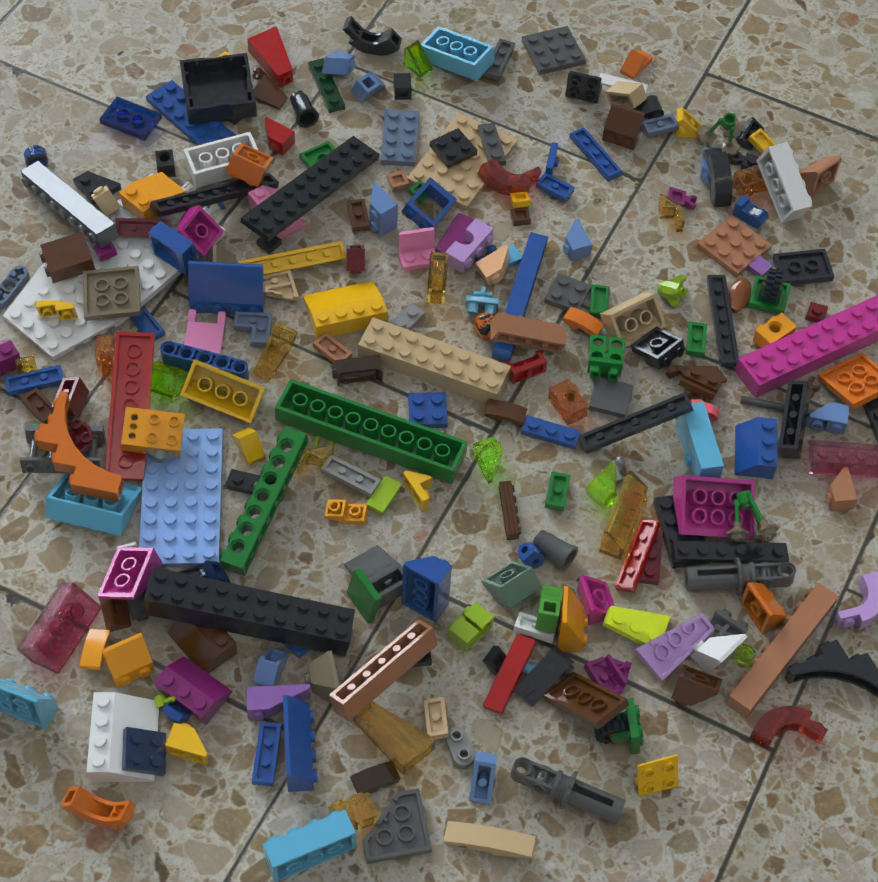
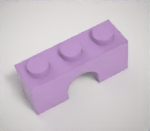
(463, 256)

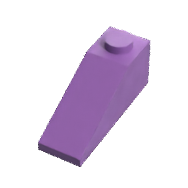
(268, 700)

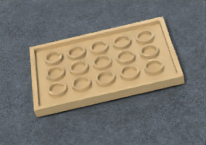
(461, 178)

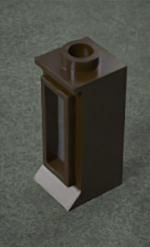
(358, 369)

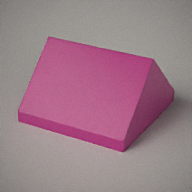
(595, 598)

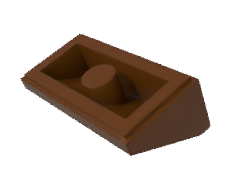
(115, 614)

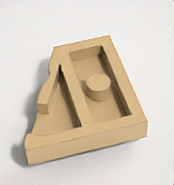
(281, 286)

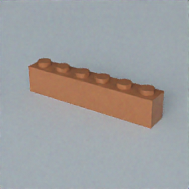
(383, 670)

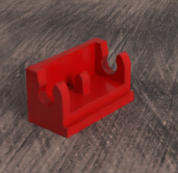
(527, 368)

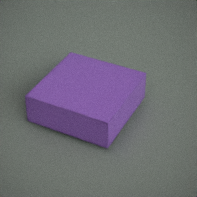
(759, 266)

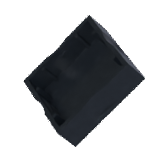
(218, 88)

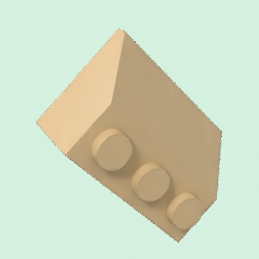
(633, 318)

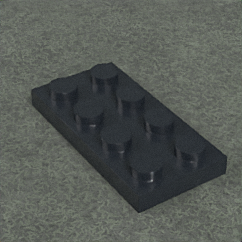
(667, 517)

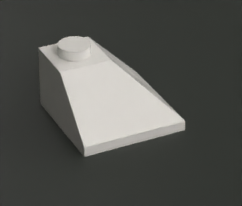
(715, 650)

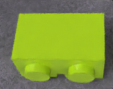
(470, 627)

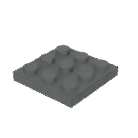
(553, 50)

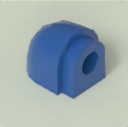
(531, 555)

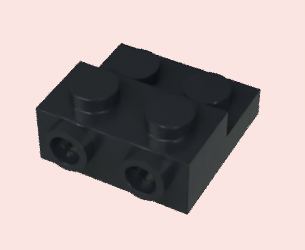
(659, 348)

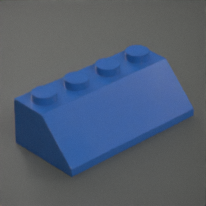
(427, 586)
(298, 744)

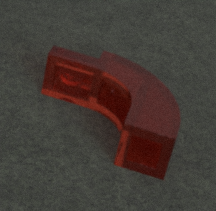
(505, 182)
(787, 719)

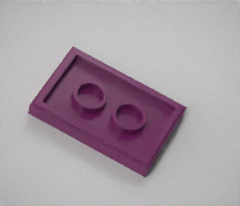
(455, 232)

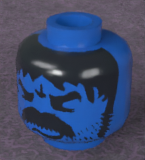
(35, 153)

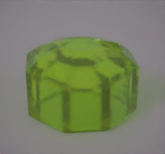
(744, 654)

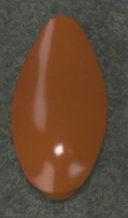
(739, 294)

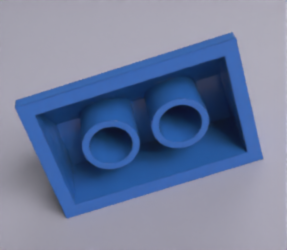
(756, 448)

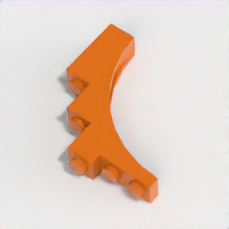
(84, 475)

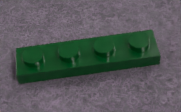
(326, 86)

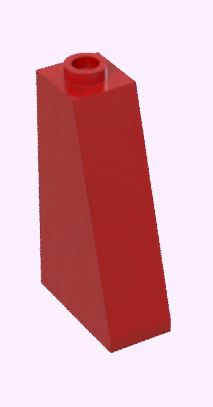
(271, 55)

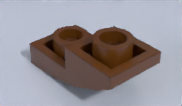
(502, 410)

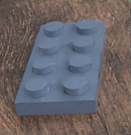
(399, 137)

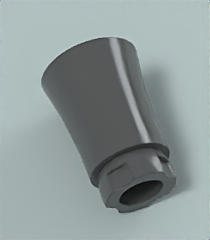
(556, 549)

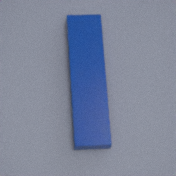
(595, 154)

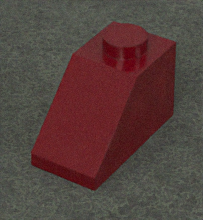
(355, 258)

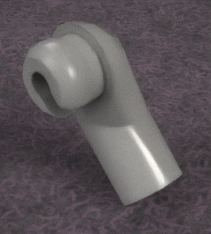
(619, 462)

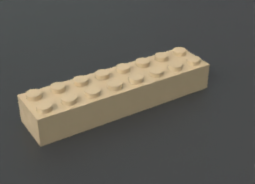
(434, 361)

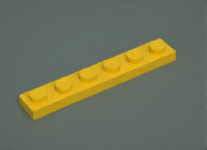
(300, 258)

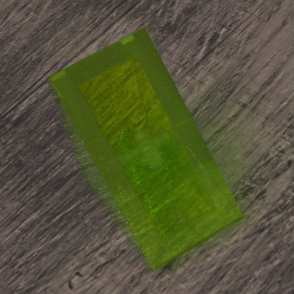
(416, 59)

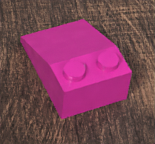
(129, 573)

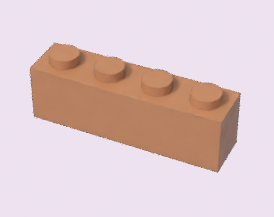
(528, 332)

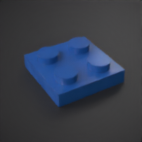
(428, 409)

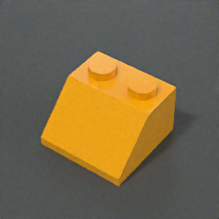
(128, 660)

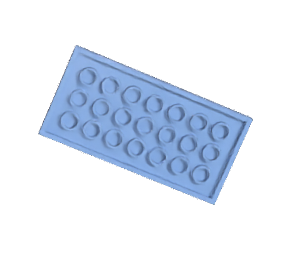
(184, 501)

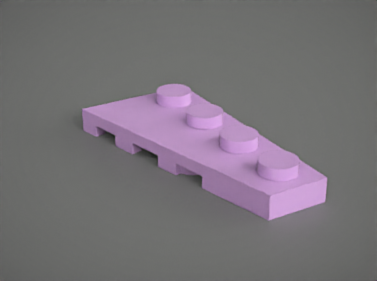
(671, 648)

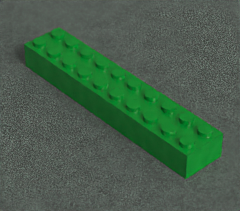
(371, 431)

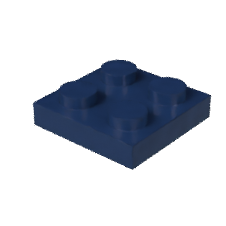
(144, 751)

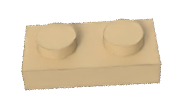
(436, 718)

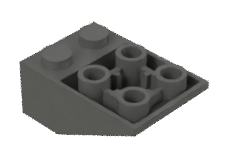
(381, 571)

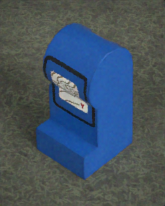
(749, 212)

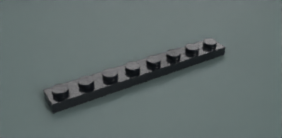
(207, 196)

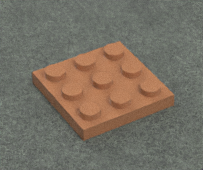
(734, 245)

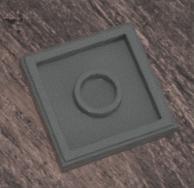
(610, 397)

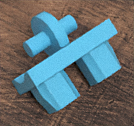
(483, 300)

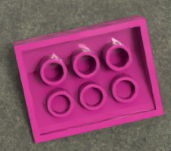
(707, 507)

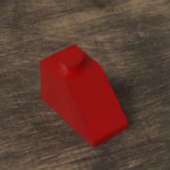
(278, 136)

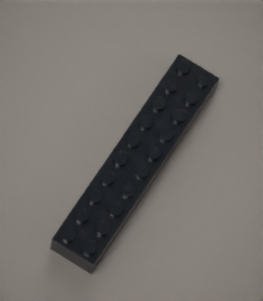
(248, 611)

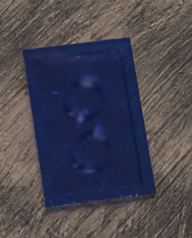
(130, 118)

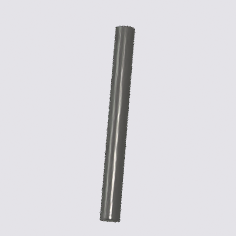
(766, 404)

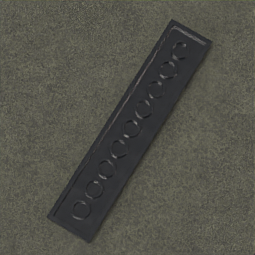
(309, 188)

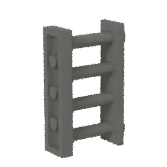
(43, 464)

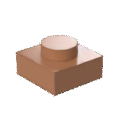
(398, 181)

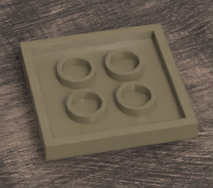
(111, 293)

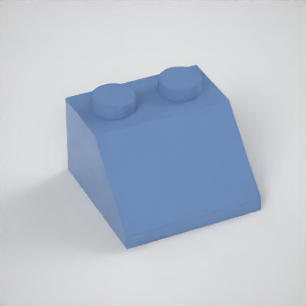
(382, 211)

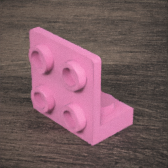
(415, 248)

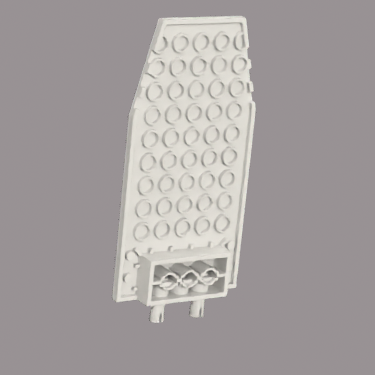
(61, 337)

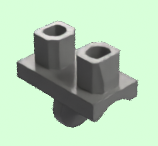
(726, 625)

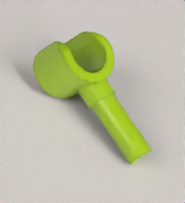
(162, 700)

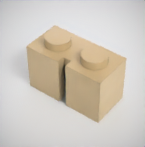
(626, 94)

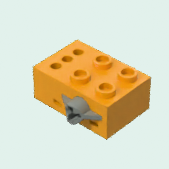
(152, 433)

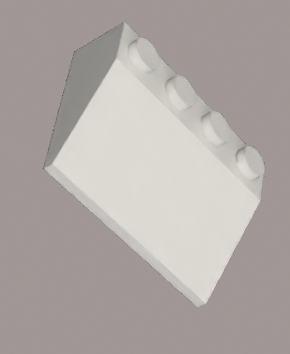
(109, 717)

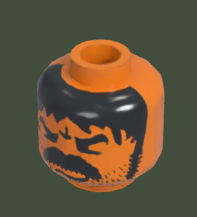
(482, 325)

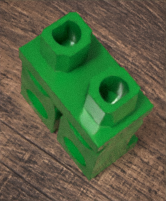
(605, 363)

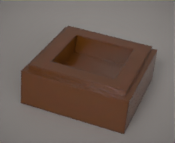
(520, 216)

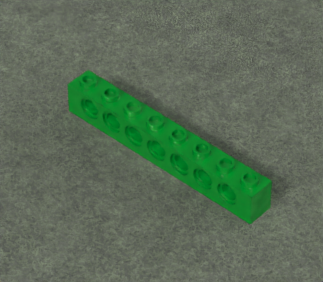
(240, 562)

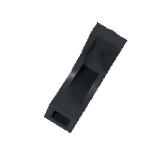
(369, 42)
(720, 177)

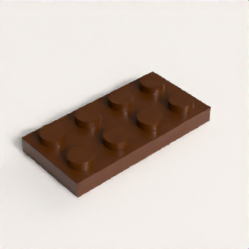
(586, 700)

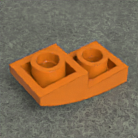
(579, 319)

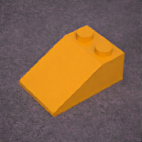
(140, 193)
(571, 623)

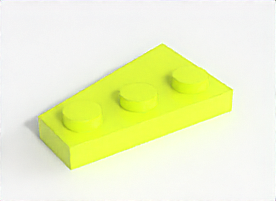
(636, 624)

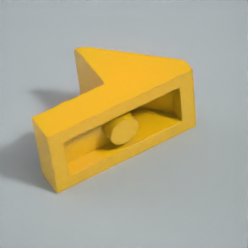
(687, 124)
(417, 485)

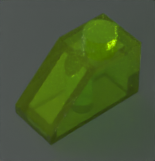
(488, 456)
(604, 486)

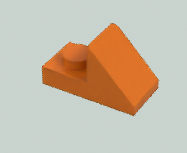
(635, 63)

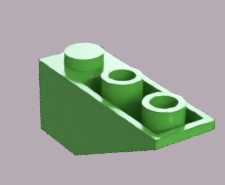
(548, 608)

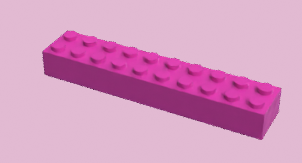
(809, 348)

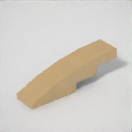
(490, 839)

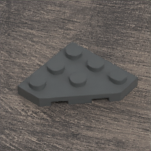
(399, 830)

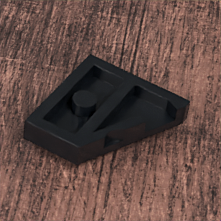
(90, 181)

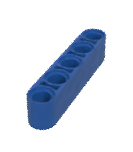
(183, 356)

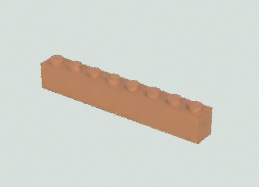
(781, 650)

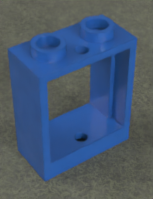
(435, 192)
(172, 247)

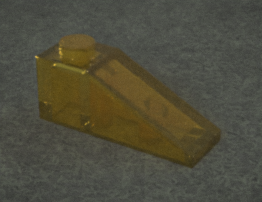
(437, 277)
(275, 350)

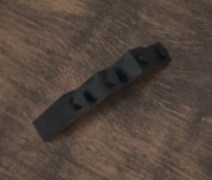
(833, 663)

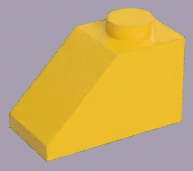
(186, 744)

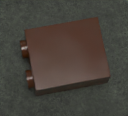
(66, 257)

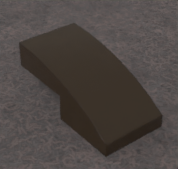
(375, 777)

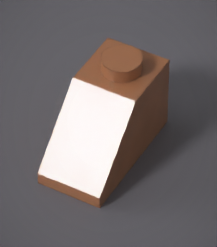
(841, 492)

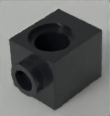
(402, 86)
(165, 162)

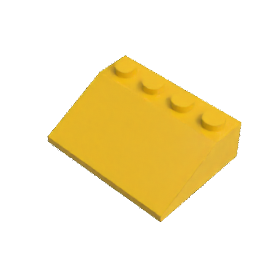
(345, 309)

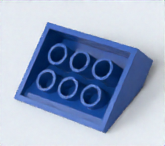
(226, 287)

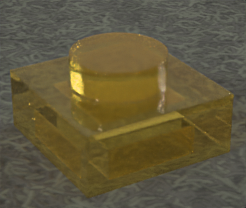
(26, 364)

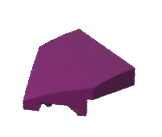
(609, 673)

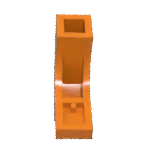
(97, 810)

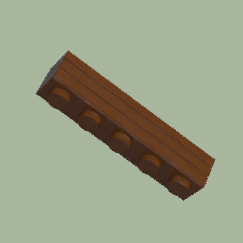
(509, 510)

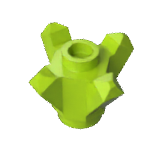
(673, 290)

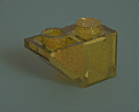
(359, 809)

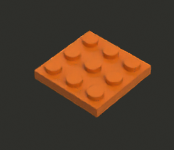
(852, 380)

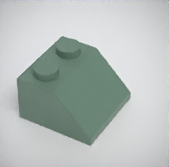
(512, 584)

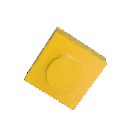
(520, 199)

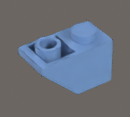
(367, 86)
(830, 417)

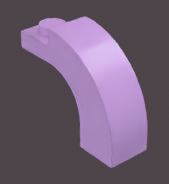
(866, 613)

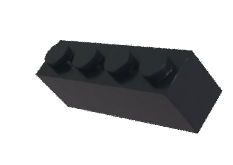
(794, 419)

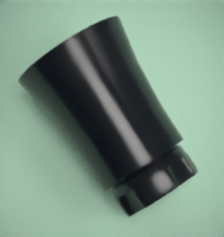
(304, 111)

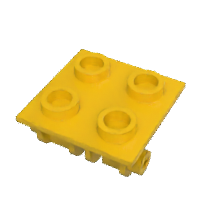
(657, 775)

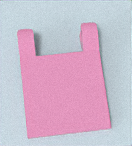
(205, 335)

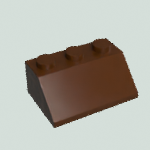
(203, 645)

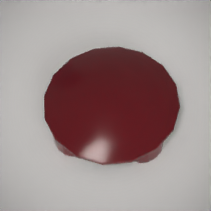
(80, 434)

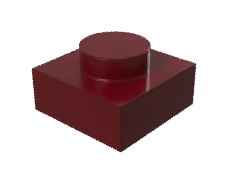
(816, 312)

